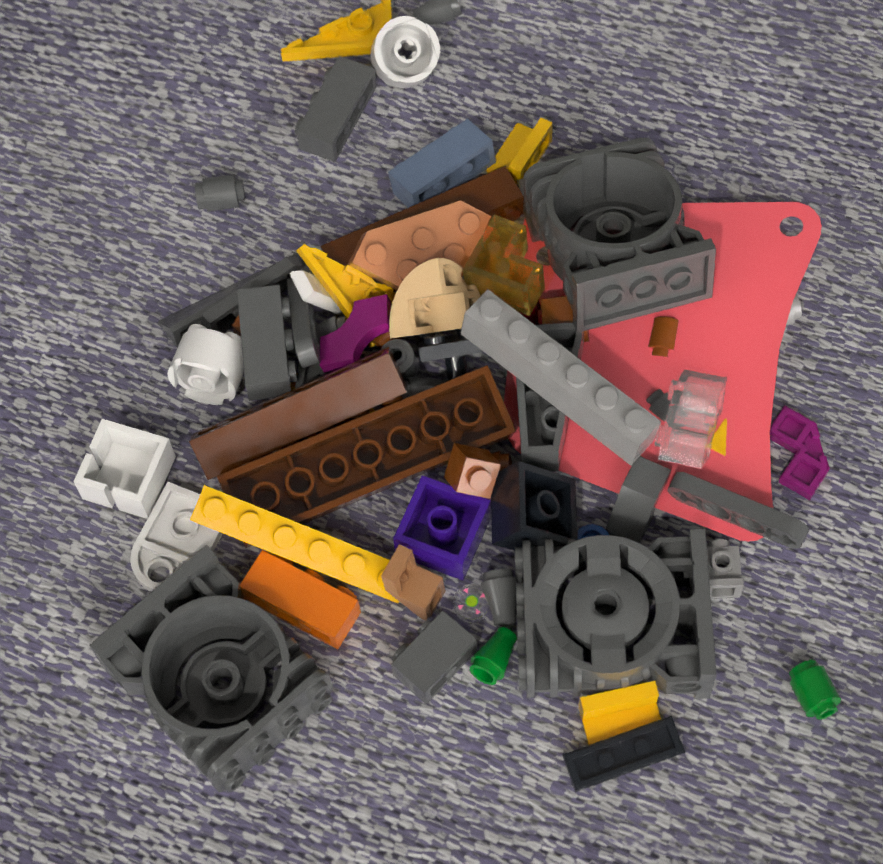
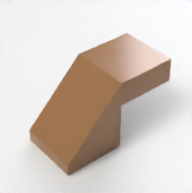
(411, 584)

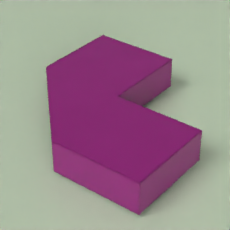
(809, 463)

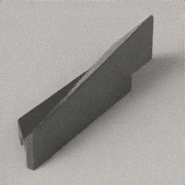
(221, 308)

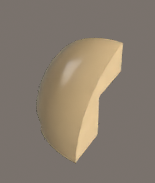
(431, 299)

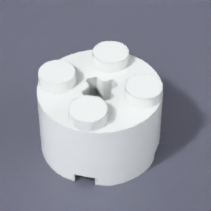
(413, 36)
(208, 365)

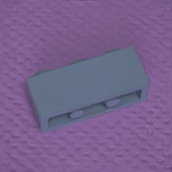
(443, 164)

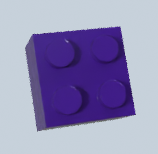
(443, 527)

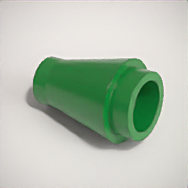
(493, 657)

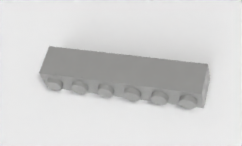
(560, 377)

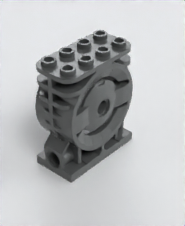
(628, 234)
(611, 575)
(177, 619)

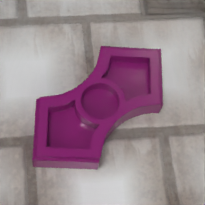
(366, 322)

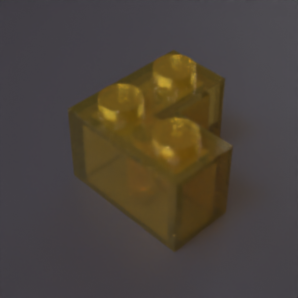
(501, 267)

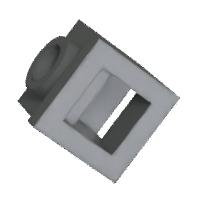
(725, 581)

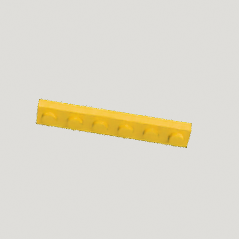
(291, 540)

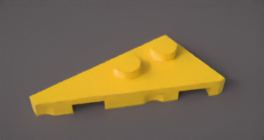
(343, 36)
(342, 282)

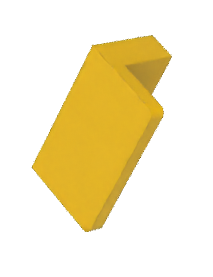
(523, 148)
(618, 711)

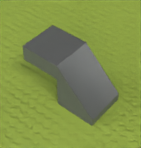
(637, 500)

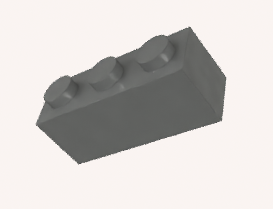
(336, 108)
(266, 342)

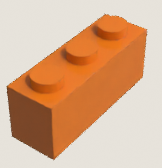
(301, 598)

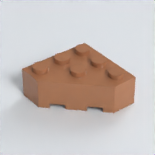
(401, 246)

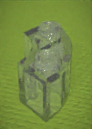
(691, 418)

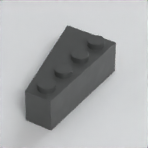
(540, 423)

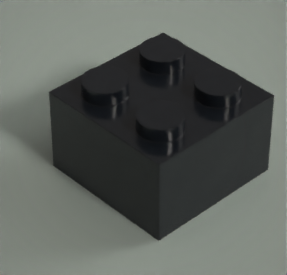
(532, 506)

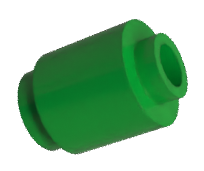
(814, 689)

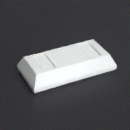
(313, 292)

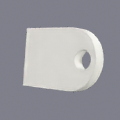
(170, 535)

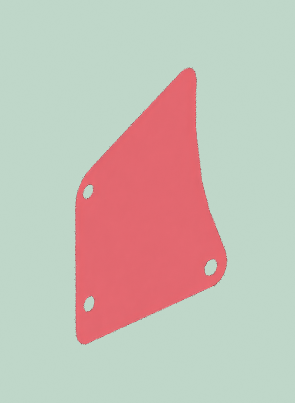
(723, 336)

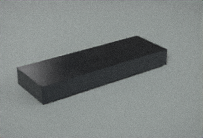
(623, 753)

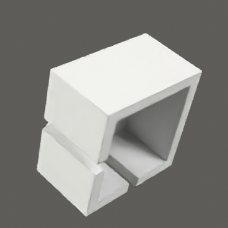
(131, 470)

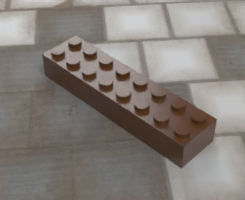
(374, 450)

